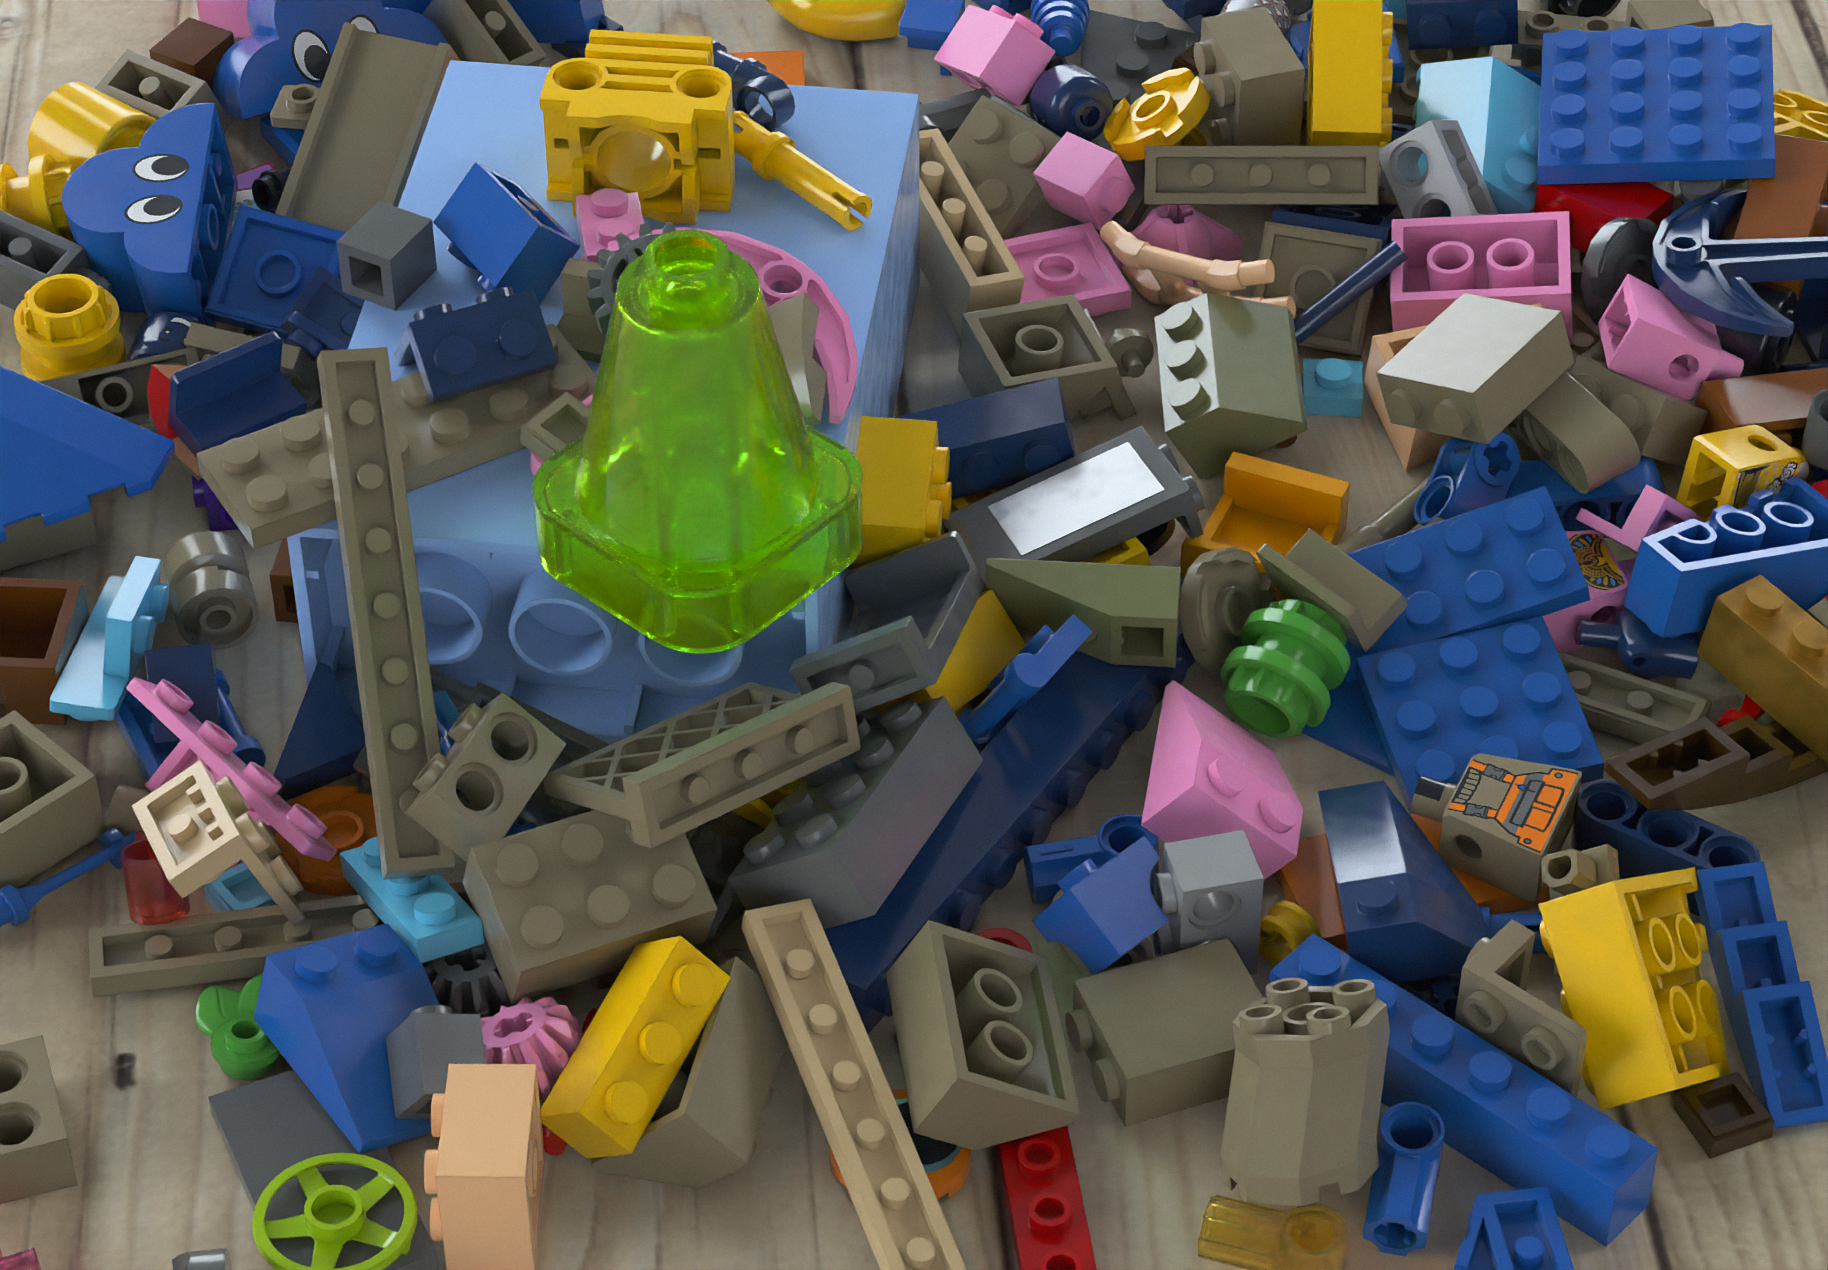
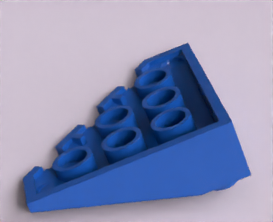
(65, 452)

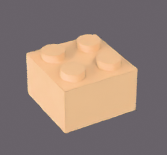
(486, 1167)

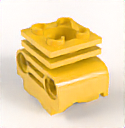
(642, 120)

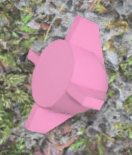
(1187, 232)

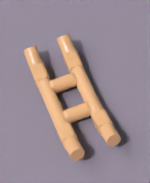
(1159, 271)

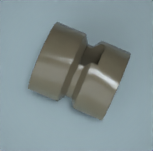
(211, 590)

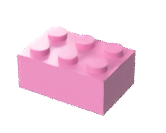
(1491, 256)

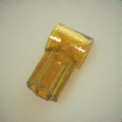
(1271, 1238)

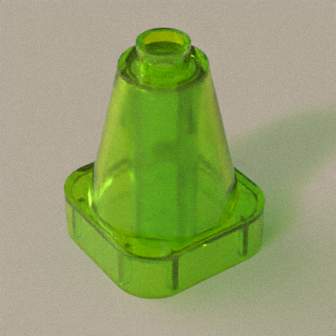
(697, 483)

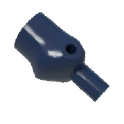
(1640, 649)

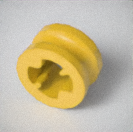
(1284, 930)

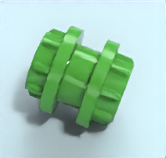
(1285, 668)

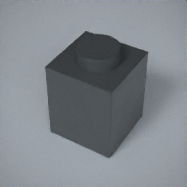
(387, 255)
(421, 1055)

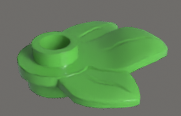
(235, 1036)

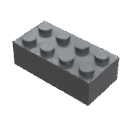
(861, 818)

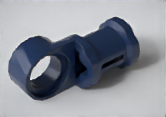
(749, 82)

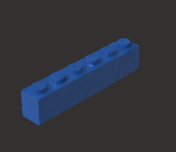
(1498, 1106)

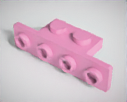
(214, 749)

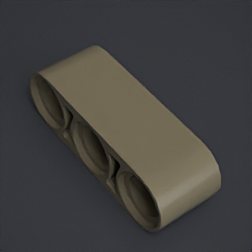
(1577, 435)

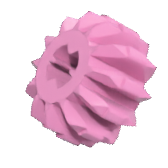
(532, 1034)

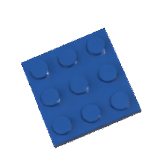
(1474, 695)

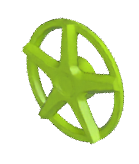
(336, 1215)

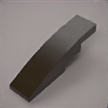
(1714, 765)

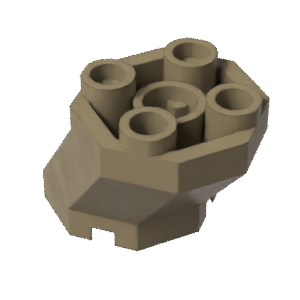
(1305, 1091)

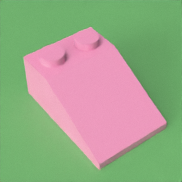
(1218, 780)

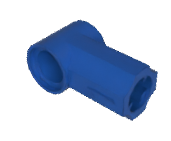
(1052, 861)
(1406, 1178)

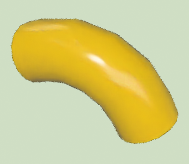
(843, 18)

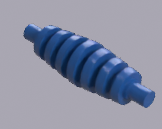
(1062, 23)

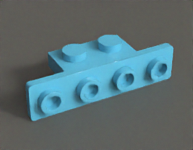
(112, 644)

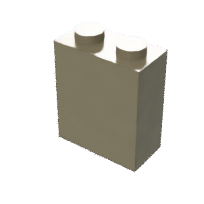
(1475, 367)
(1162, 1029)

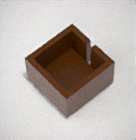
(36, 640)

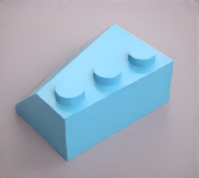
(1498, 118)

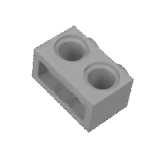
(1450, 175)
(1209, 894)

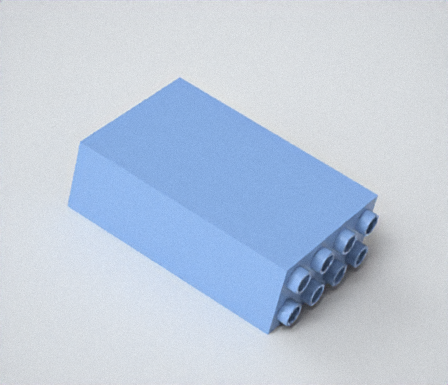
(478, 567)

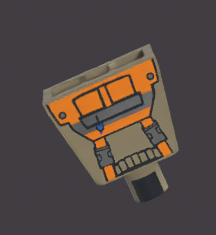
(1501, 819)

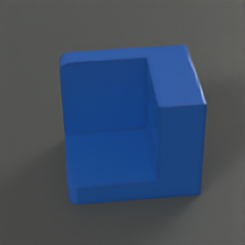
(930, 23)

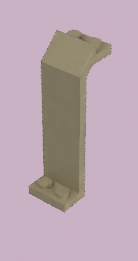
(350, 156)

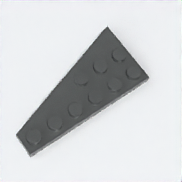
(1124, 57)

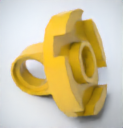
(1160, 117)

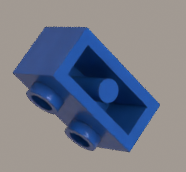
(504, 233)

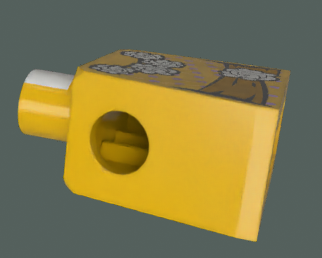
(1734, 464)

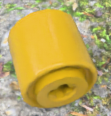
(82, 123)

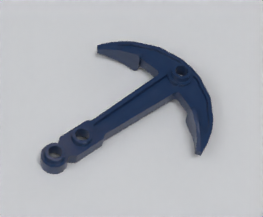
(1698, 267)

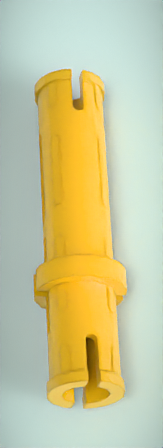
(776, 158)

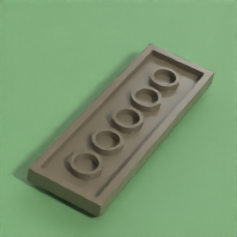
(282, 476)

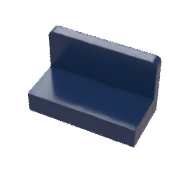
(232, 394)

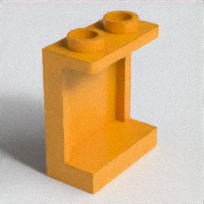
(1272, 507)

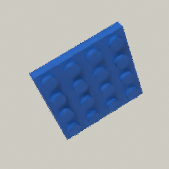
(1657, 105)

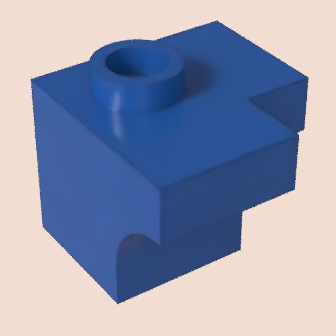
(1105, 908)

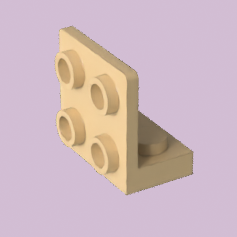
(202, 831)

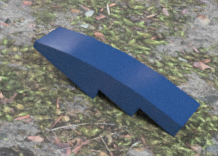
(1763, 994)

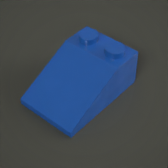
(330, 1020)

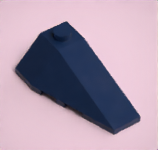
(1393, 888)

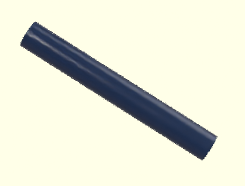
(1348, 291)

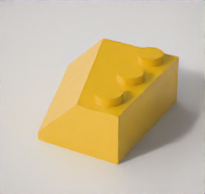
(1636, 986)

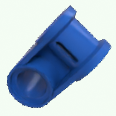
(1463, 480)

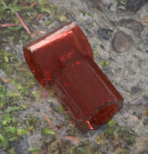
(148, 891)

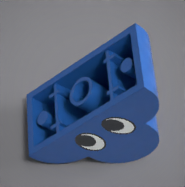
(295, 45)
(158, 213)

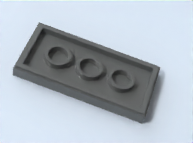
(281, 1124)

